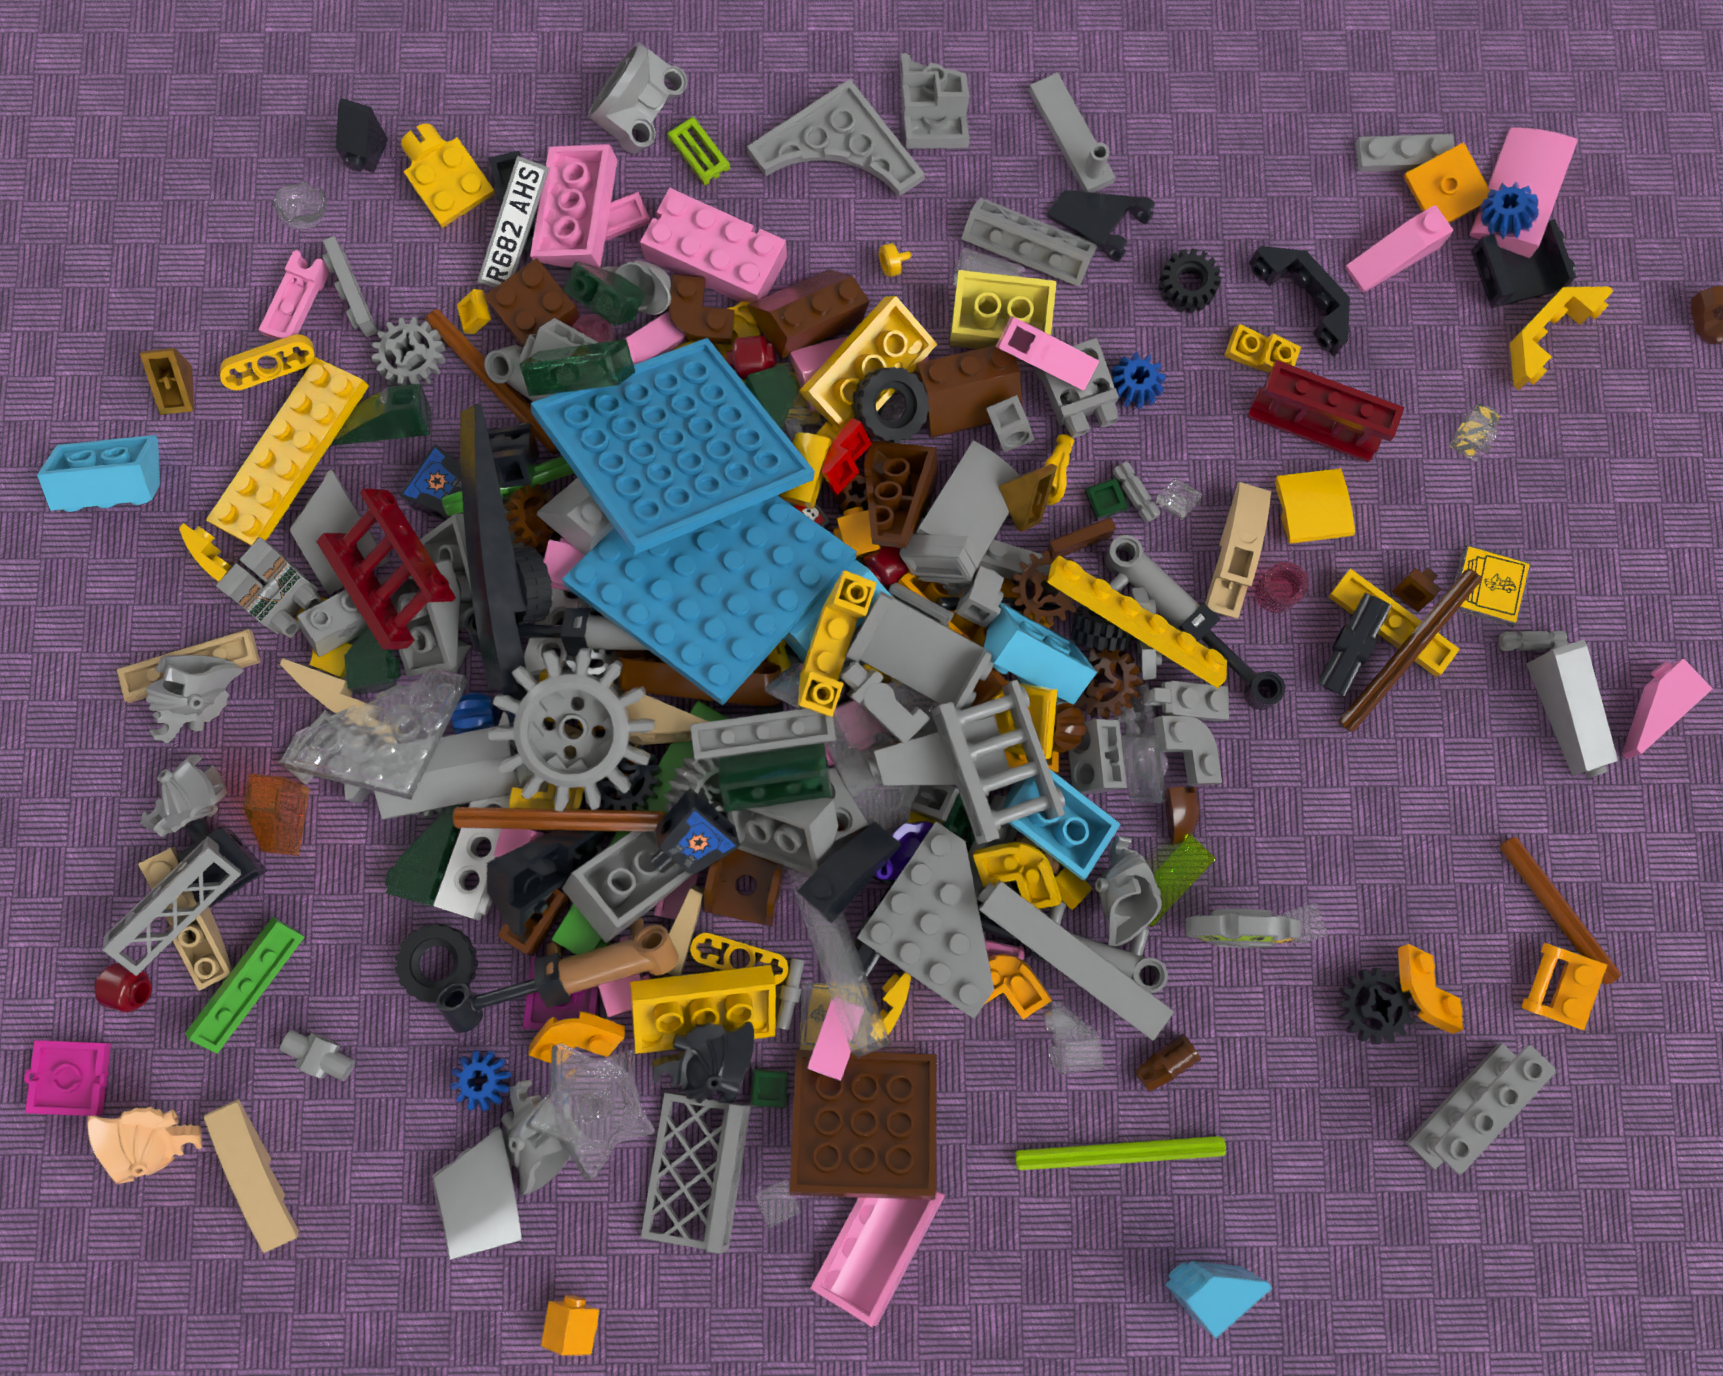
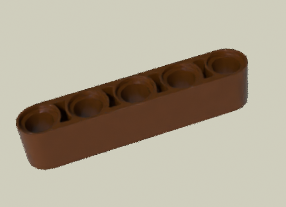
(657, 677)

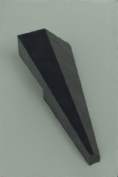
(530, 874)

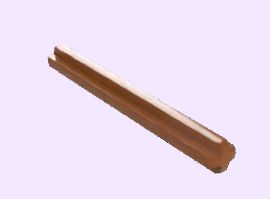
(1557, 906)

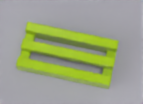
(712, 171)

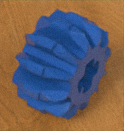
(1509, 210)
(1144, 372)
(472, 1071)

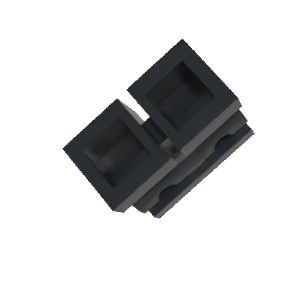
(513, 454)

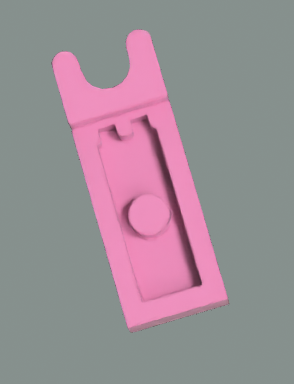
(294, 297)

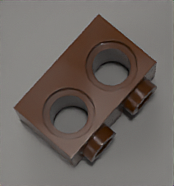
(537, 925)

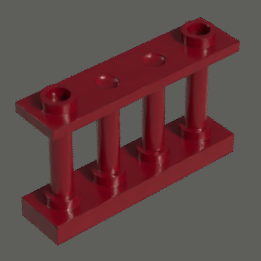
(358, 575)

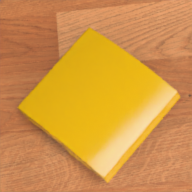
(1315, 505)

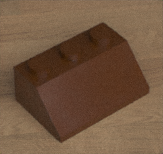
(810, 311)
(965, 386)

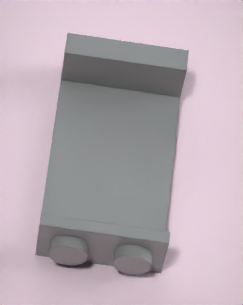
(920, 652)

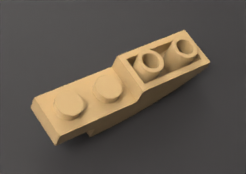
(1240, 550)
(200, 941)

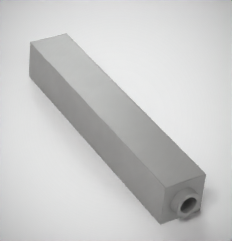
(1074, 959)

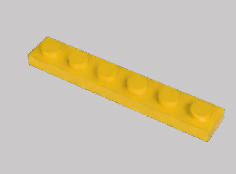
(1137, 621)

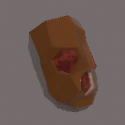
(1708, 314)

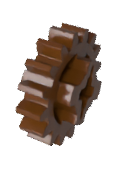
(524, 520)
(1035, 598)
(1106, 698)

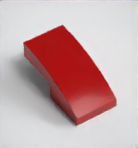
(840, 460)

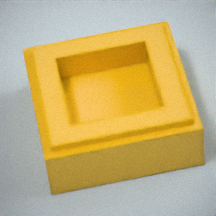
(473, 311)
(1071, 888)

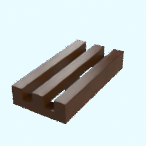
(1082, 538)

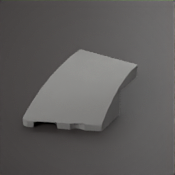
(933, 106)
(328, 512)
(477, 1199)

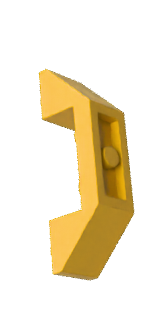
(1577, 303)
(830, 642)

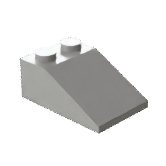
(432, 628)
(621, 884)

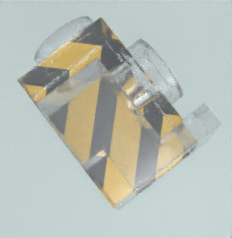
(1476, 432)

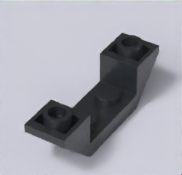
(1274, 262)

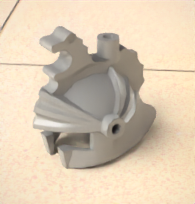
(189, 692)
(186, 797)
(1127, 893)
(533, 1153)

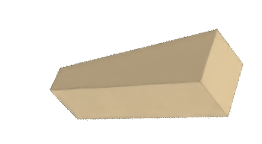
(684, 926)

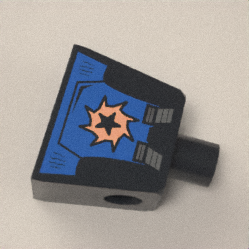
(431, 482)
(693, 835)

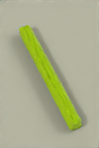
(1120, 1153)

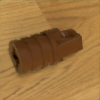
(1168, 1063)

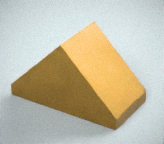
(169, 380)
(1028, 496)

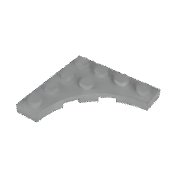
(842, 130)

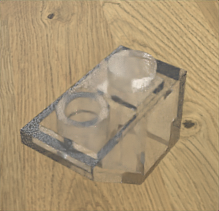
(1075, 1042)

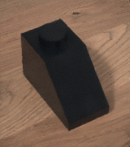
(359, 136)

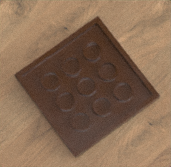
(868, 1130)

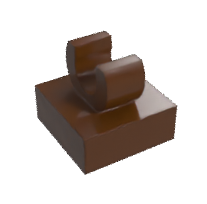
(1417, 588)

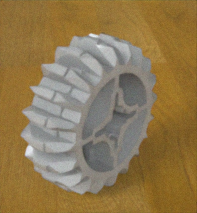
(702, 778)

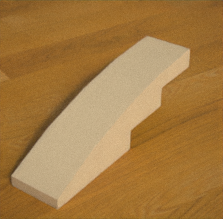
(324, 687)
(250, 1175)

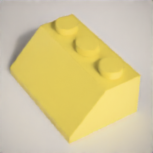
(987, 302)

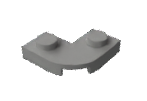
(1146, 655)
(1196, 743)

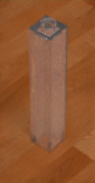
(843, 975)

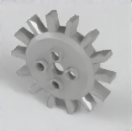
(544, 748)

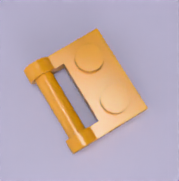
(1574, 991)

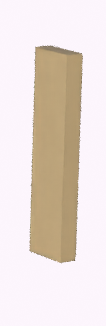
(236, 647)

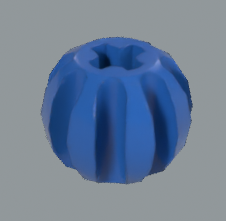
(474, 713)

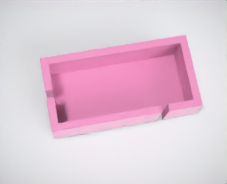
(713, 245)

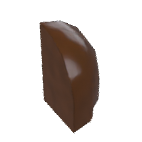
(1181, 812)

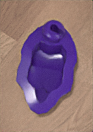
(910, 837)

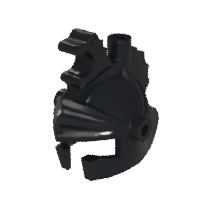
(708, 1061)

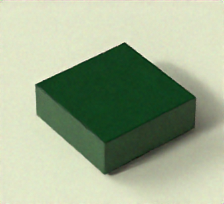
(1106, 499)
(769, 1088)

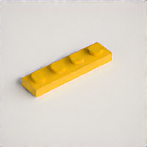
(1397, 624)

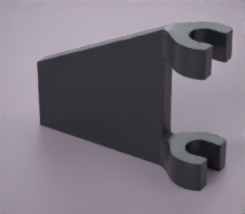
(1097, 215)

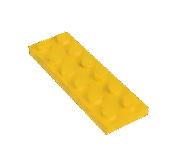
(287, 452)

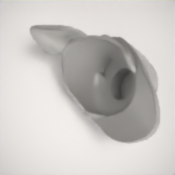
(651, 280)

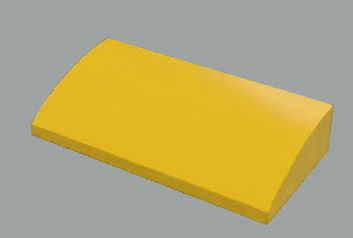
(882, 340)
(720, 997)

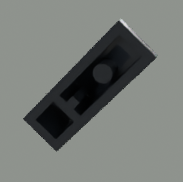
(848, 871)

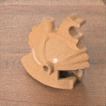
(139, 1142)

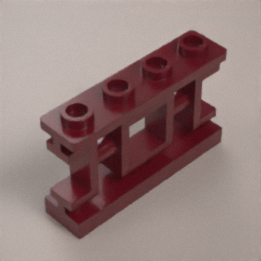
(1325, 411)

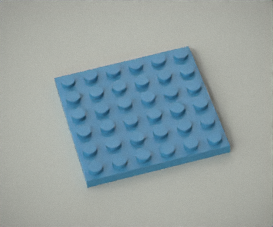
(672, 445)
(716, 594)

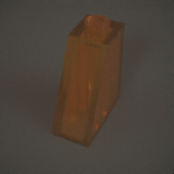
(276, 812)

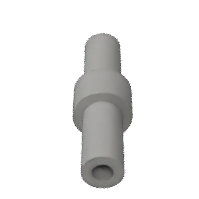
(790, 994)

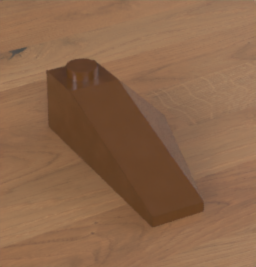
(898, 489)

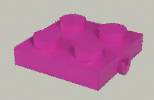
(67, 1078)

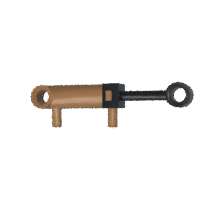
(558, 978)

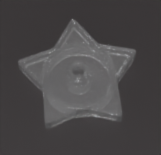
(591, 1106)

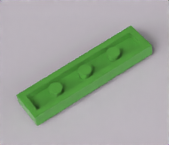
(244, 985)

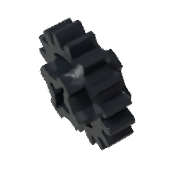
(639, 776)
(1369, 994)

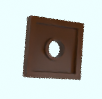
(722, 894)

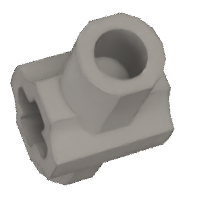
(317, 1055)

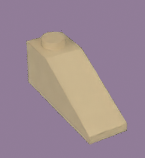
(670, 722)

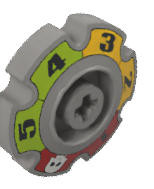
(1243, 928)

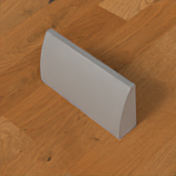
(972, 499)

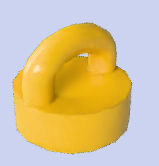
(891, 259)

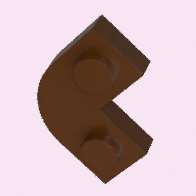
(694, 319)

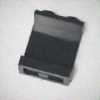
(1517, 278)

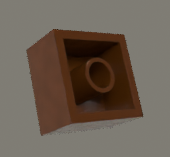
(529, 302)

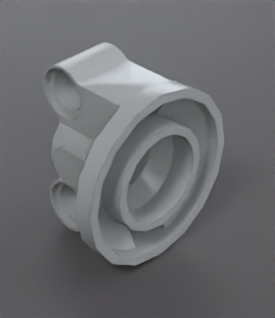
(636, 96)

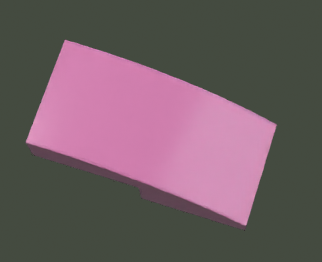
(831, 1047)

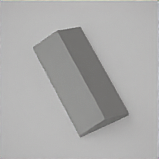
(458, 773)

